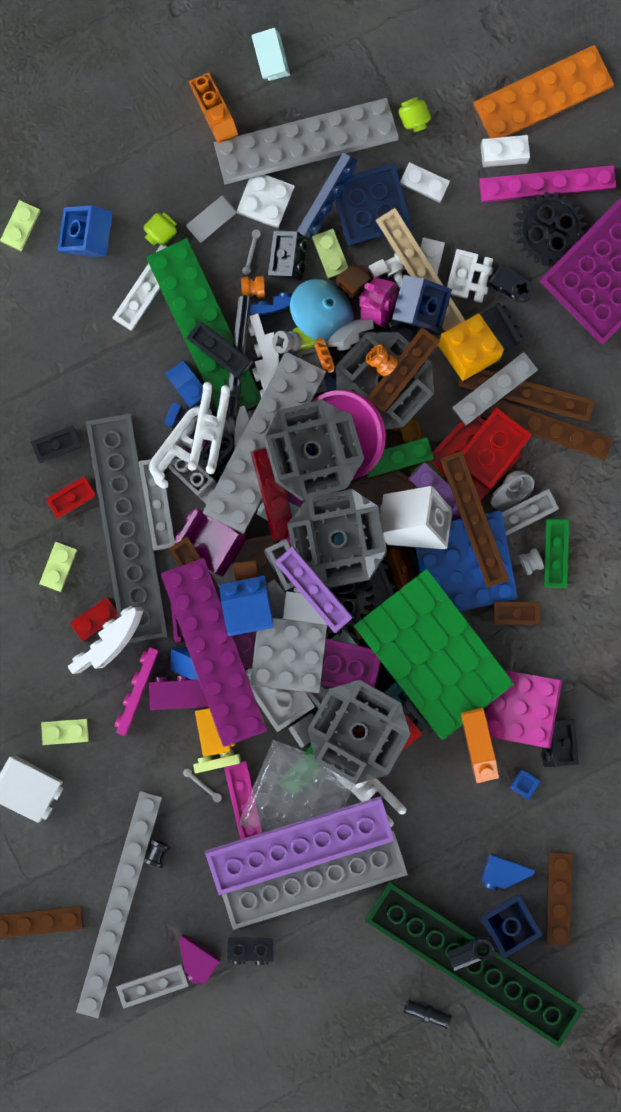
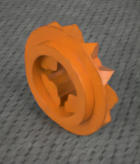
(324, 355)

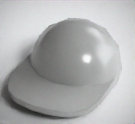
(514, 490)

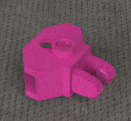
(378, 301)

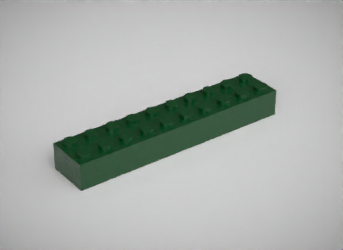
(494, 979)

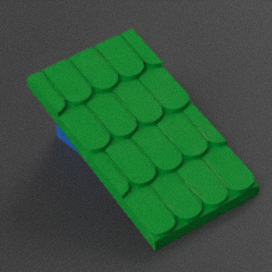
(433, 654)

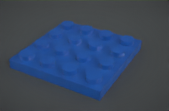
(458, 569)

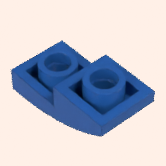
(280, 304)

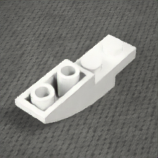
(267, 366)
(114, 636)

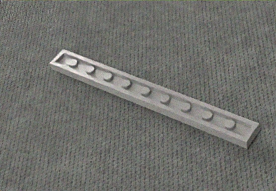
(119, 904)

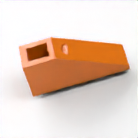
(213, 108)

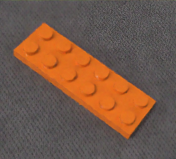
(543, 93)

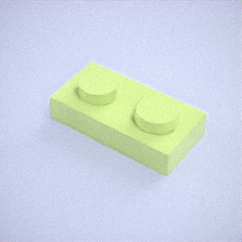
(20, 225)
(330, 253)
(58, 566)
(65, 731)
(206, 763)

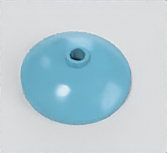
(313, 313)

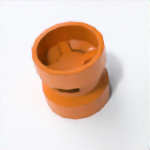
(252, 287)
(381, 360)

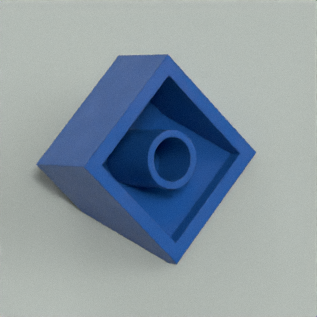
(85, 231)
(246, 605)

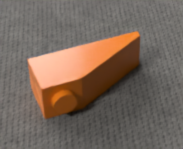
(479, 745)

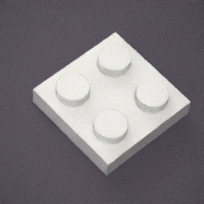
(265, 200)

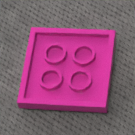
(525, 710)

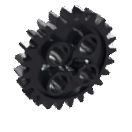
(557, 209)
(359, 604)

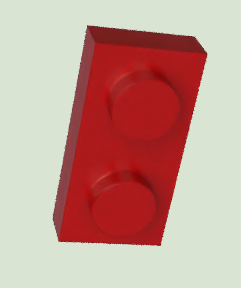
(70, 497)
(94, 619)

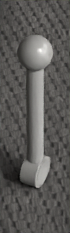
(256, 235)
(188, 773)

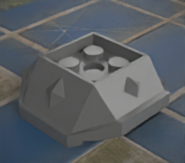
(358, 376)
(334, 446)
(323, 518)
(334, 736)

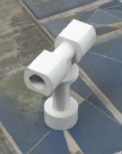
(391, 267)

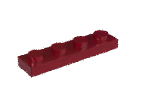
(273, 495)

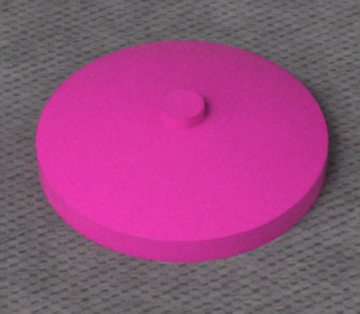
(367, 424)

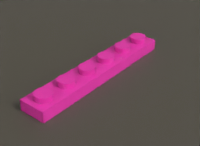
(556, 181)

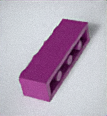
(176, 694)

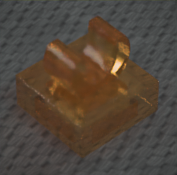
(410, 432)

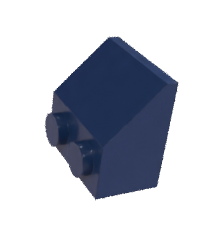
(422, 303)
(511, 926)

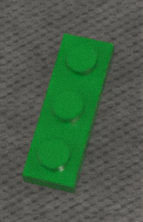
(402, 457)
(556, 553)

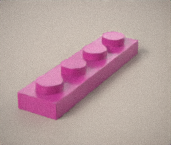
(132, 699)
(240, 790)

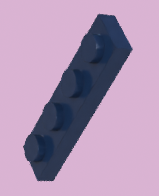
(323, 204)

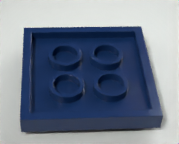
(366, 199)

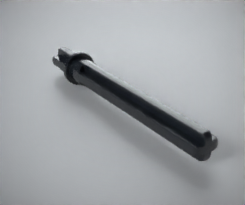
(239, 343)

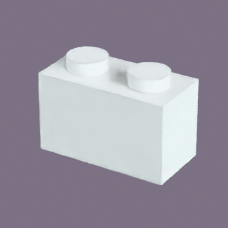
(505, 151)

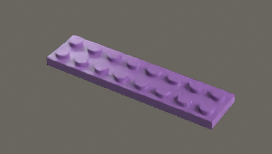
(299, 845)

